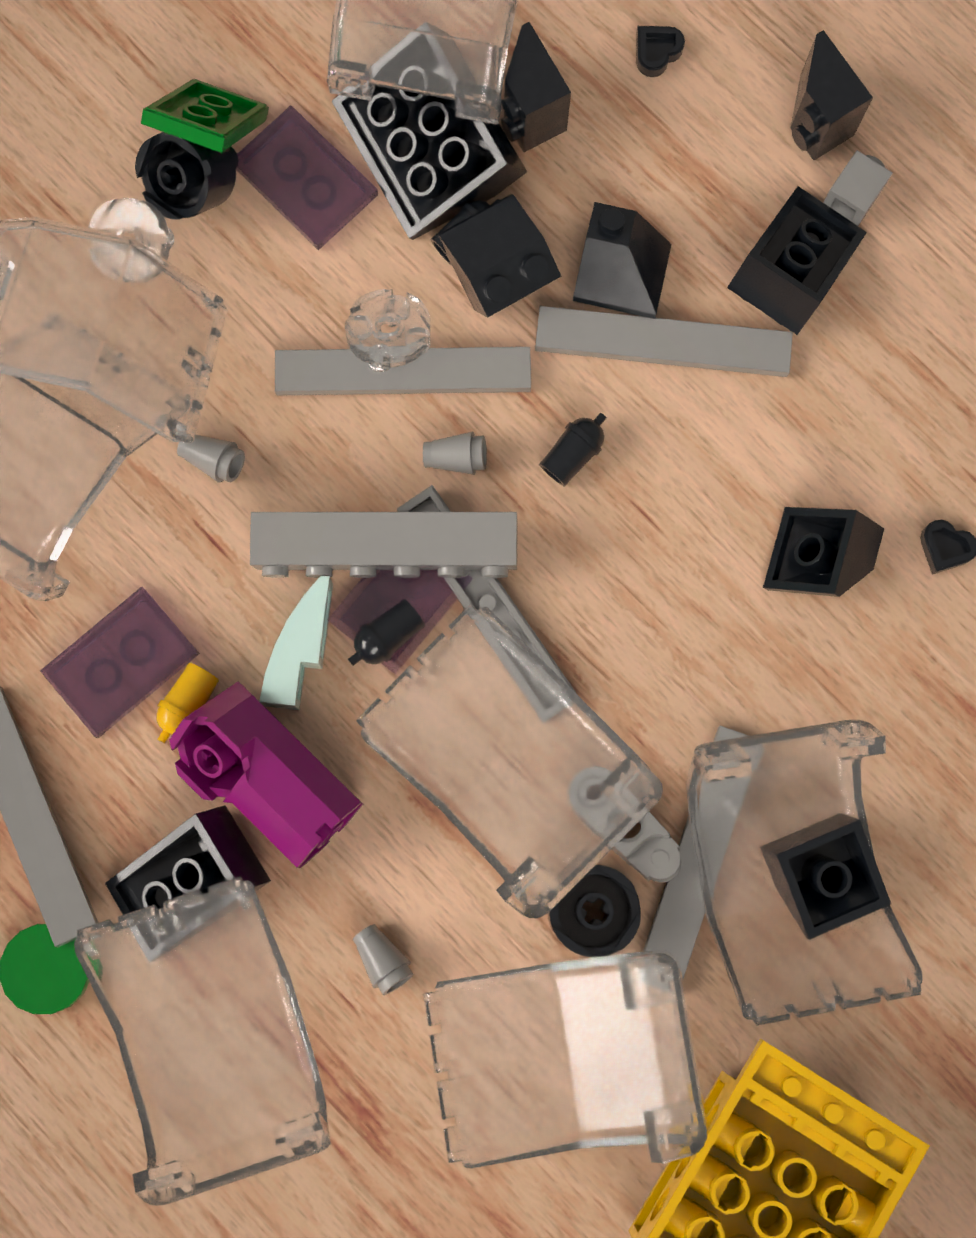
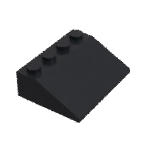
(427, 155)

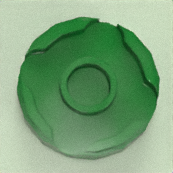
(39, 974)

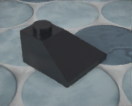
(622, 262)
(822, 551)

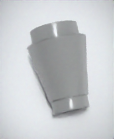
(456, 453)
(214, 457)
(382, 960)

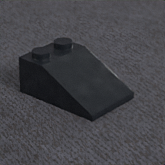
(797, 260)
(189, 859)

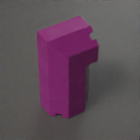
(251, 759)

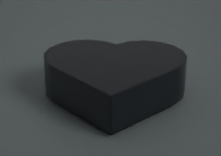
(656, 48)
(946, 547)

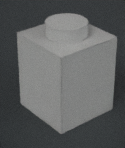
(858, 187)

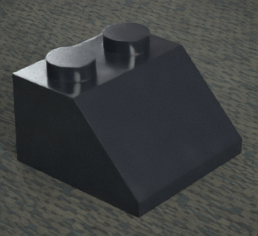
(535, 94)
(827, 100)
(499, 256)
(826, 874)

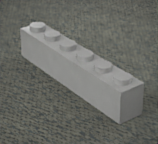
(383, 542)

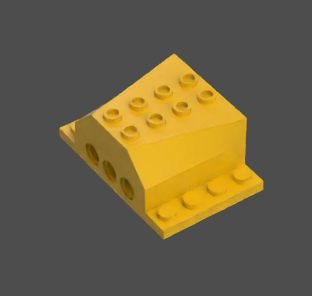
(783, 1161)

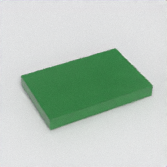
(205, 115)

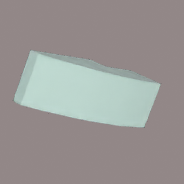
(297, 647)

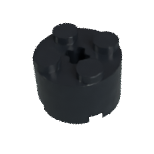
(184, 176)
(618, 904)

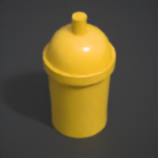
(185, 697)

